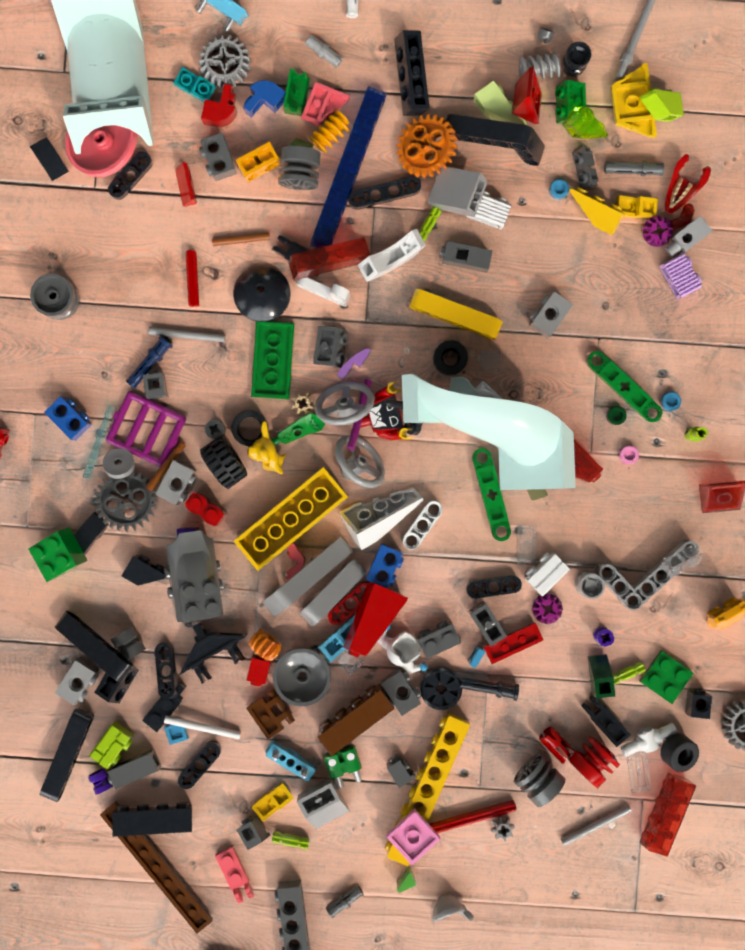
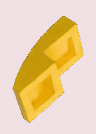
(637, 207)
(272, 801)

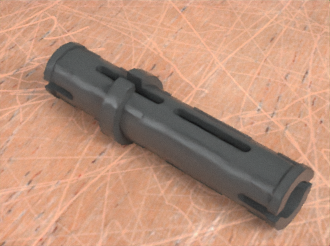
(639, 168)

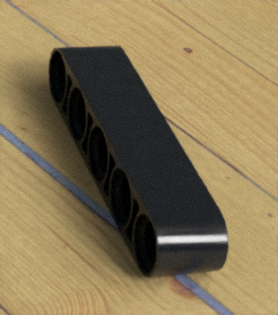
(94, 646)
(66, 755)

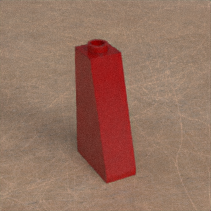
(372, 618)

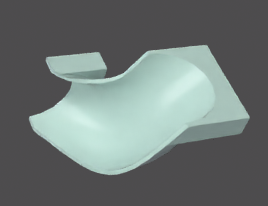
(531, 441)

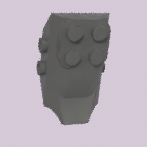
(193, 577)

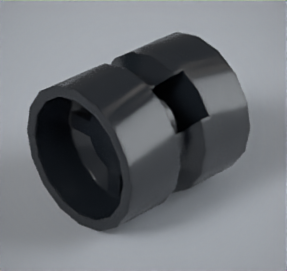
(576, 58)

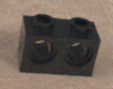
(112, 690)

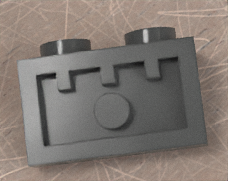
(330, 346)
(438, 639)

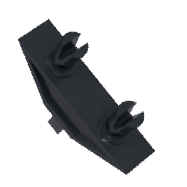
(208, 645)

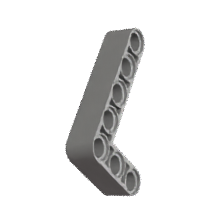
(307, 577)
(649, 577)

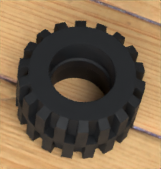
(223, 462)

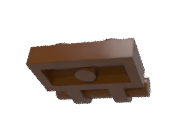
(266, 718)

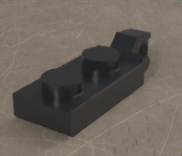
(163, 707)

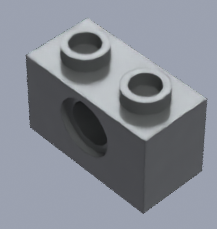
(487, 623)
(405, 702)

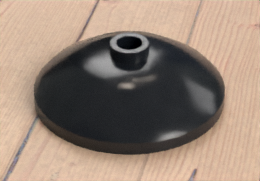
(262, 305)

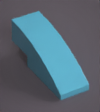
(333, 645)

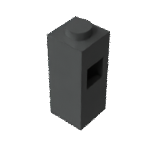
(466, 256)
(134, 769)

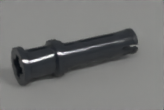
(499, 688)

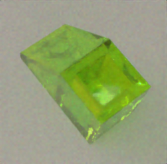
(583, 124)

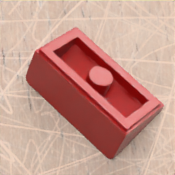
(185, 185)

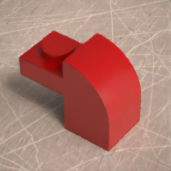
(221, 113)

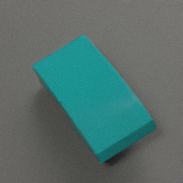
(193, 85)

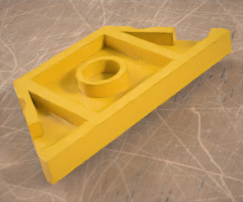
(627, 105)

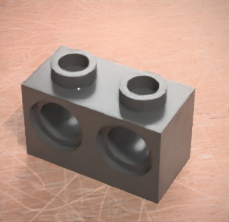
(222, 155)

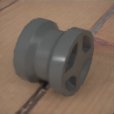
(218, 430)

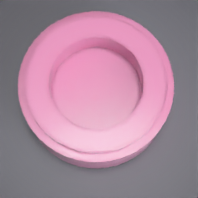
(628, 454)

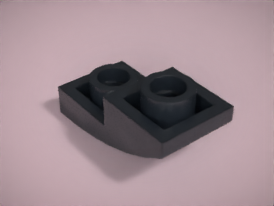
(49, 159)
(90, 531)

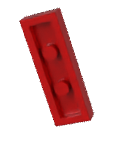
(514, 643)

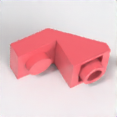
(295, 554)

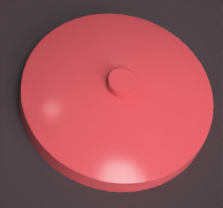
(103, 150)

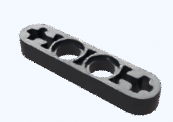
(384, 190)

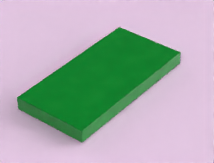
(272, 360)

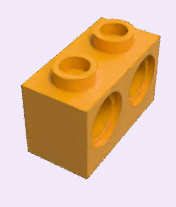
(258, 162)

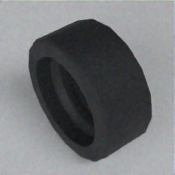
(236, 422)

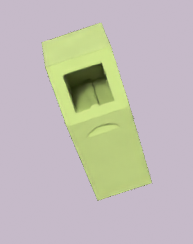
(495, 105)

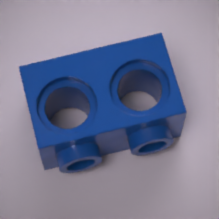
(65, 421)
(380, 564)

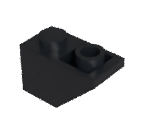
(141, 571)

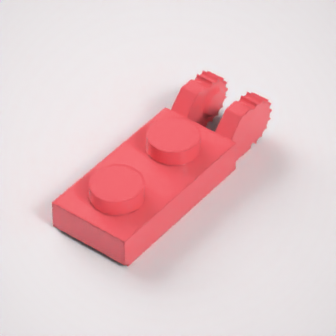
(234, 873)

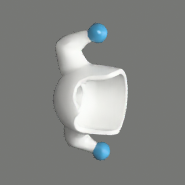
(403, 650)

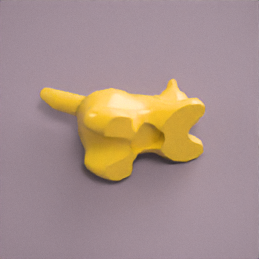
(265, 451)

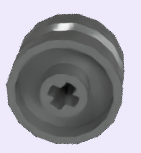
(44, 299)

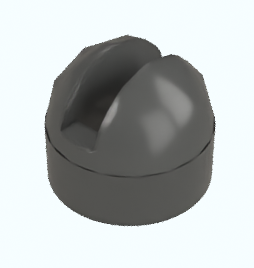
(546, 34)

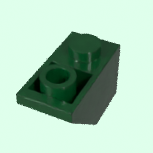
(601, 676)

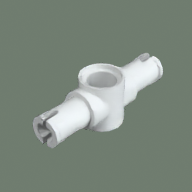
(648, 739)

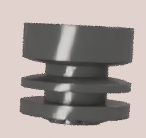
(299, 168)
(539, 780)

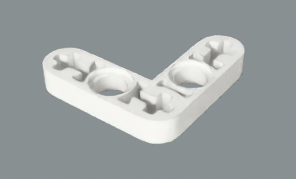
(335, 294)

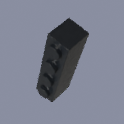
(152, 820)

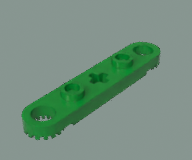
(614, 376)
(494, 508)

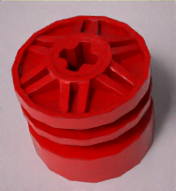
(594, 761)

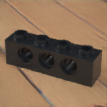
(411, 73)

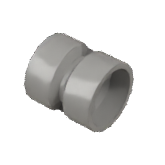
(589, 585)

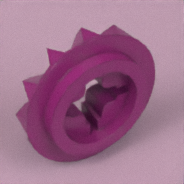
(651, 225)
(538, 610)

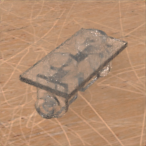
(689, 558)

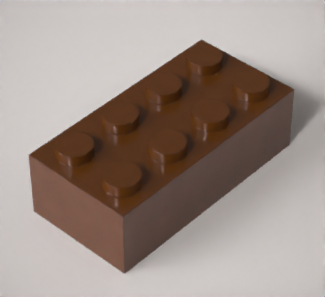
(355, 719)

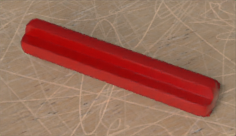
(192, 278)

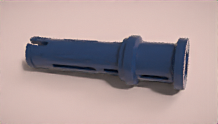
(155, 354)

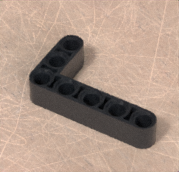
(500, 134)

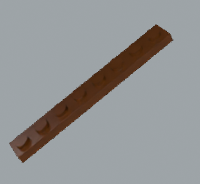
(163, 875)

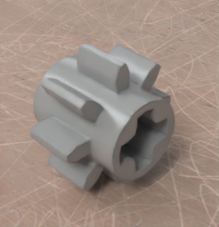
(497, 828)

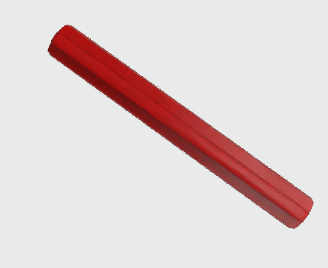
(474, 816)

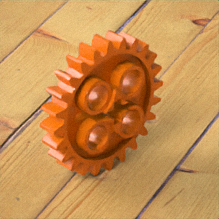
(432, 130)

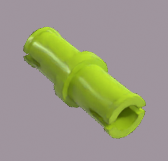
(696, 434)

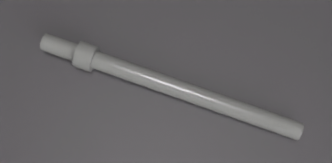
(627, 57)

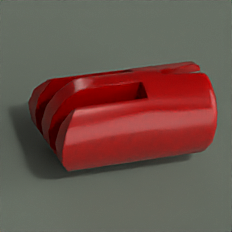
(556, 744)

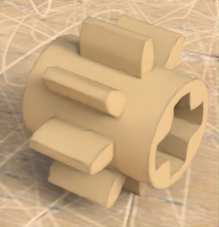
(301, 398)

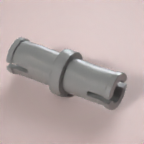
(324, 51)

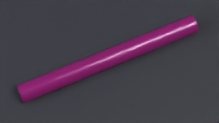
(356, 425)

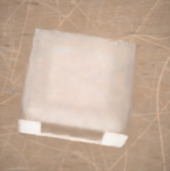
(350, 663)

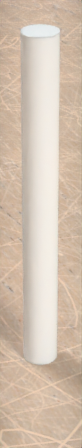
(202, 727)

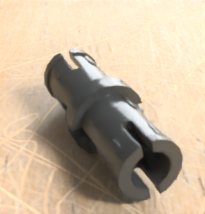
(344, 901)

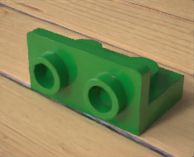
(568, 96)

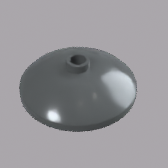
(300, 690)

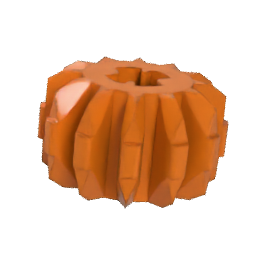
(265, 645)

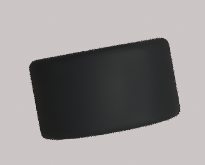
(461, 352)
(679, 752)

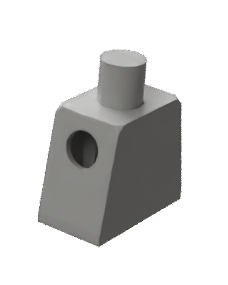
(693, 233)

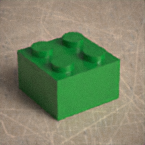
(57, 554)

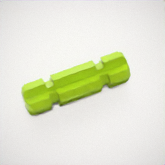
(429, 222)
(628, 672)
(290, 840)

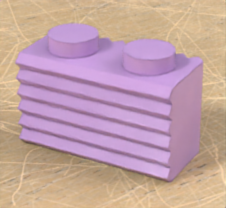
(681, 276)

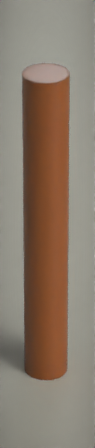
(240, 239)
(165, 466)

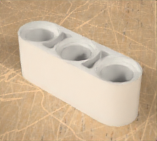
(421, 534)

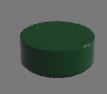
(616, 415)

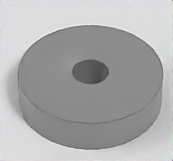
(118, 471)

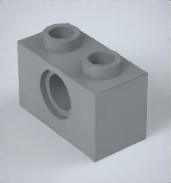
(559, 307)
(168, 491)
(69, 689)

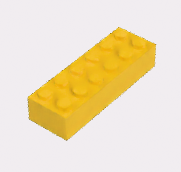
(290, 519)

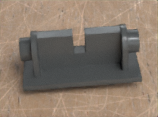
(583, 159)

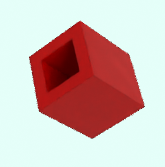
(258, 671)

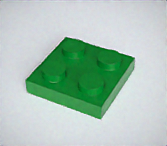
(666, 677)

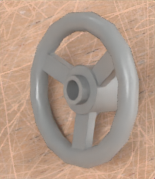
(345, 407)
(358, 463)

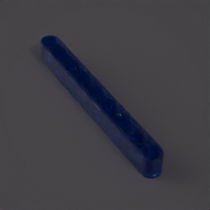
(348, 168)

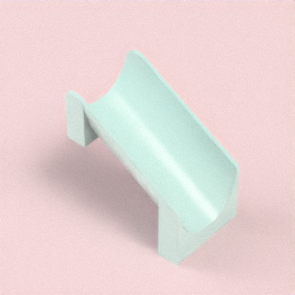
(105, 67)

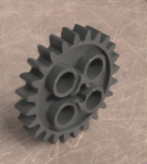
(116, 516)

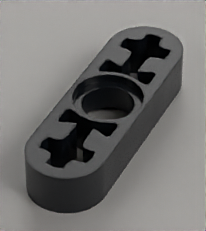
(129, 167)
(507, 579)
(170, 655)
(187, 771)

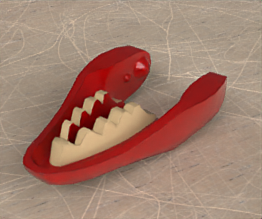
(682, 190)

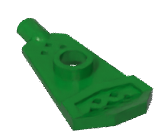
(307, 424)

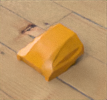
(731, 613)

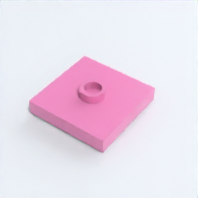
(413, 836)

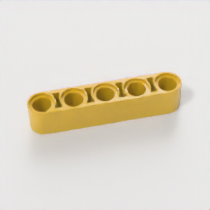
(455, 314)

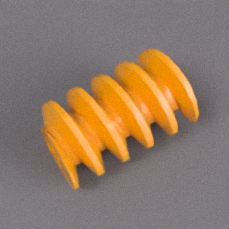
(330, 131)

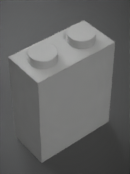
(458, 191)

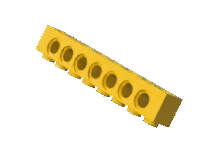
(429, 798)

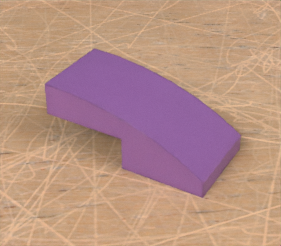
(357, 360)

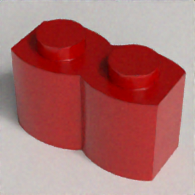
(209, 512)

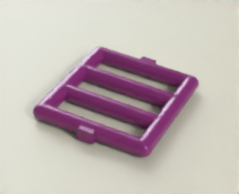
(164, 412)

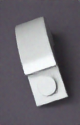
(392, 257)

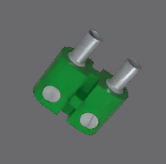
(342, 762)

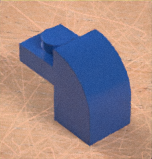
(264, 93)

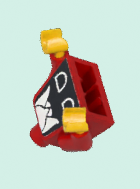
(386, 420)

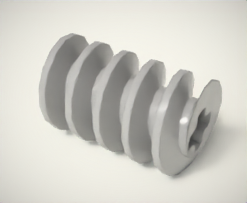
(541, 65)

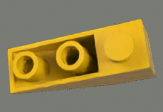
(600, 214)

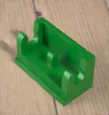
(296, 93)

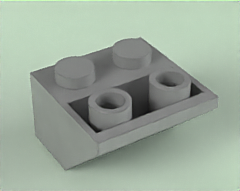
(322, 803)

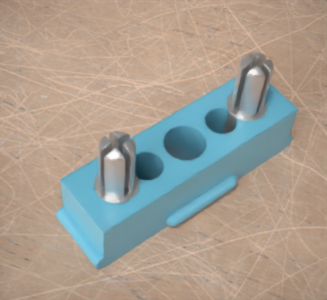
(227, 7)
(276, 749)

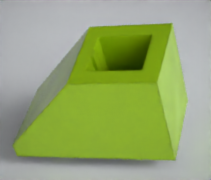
(663, 104)

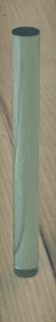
(98, 442)

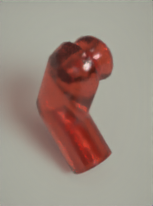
(685, 216)

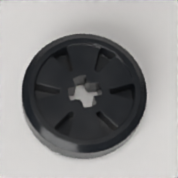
(431, 695)

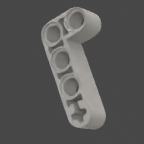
(332, 592)

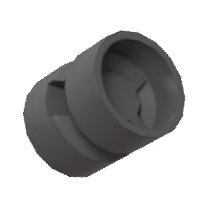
(128, 644)

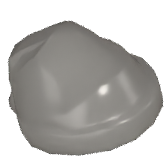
(449, 905)

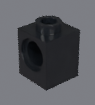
(704, 709)

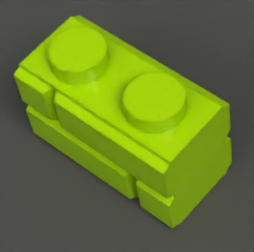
(111, 745)

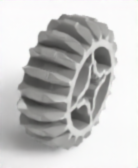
(241, 61)
(732, 725)

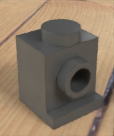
(150, 379)
(399, 770)
(252, 832)

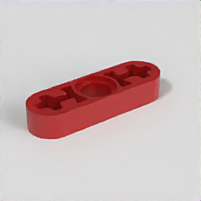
(336, 608)

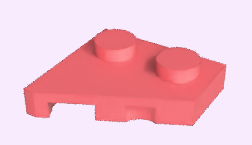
(322, 104)

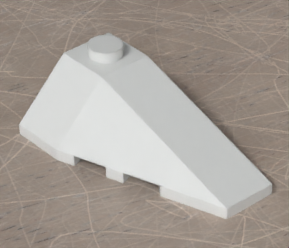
(374, 519)

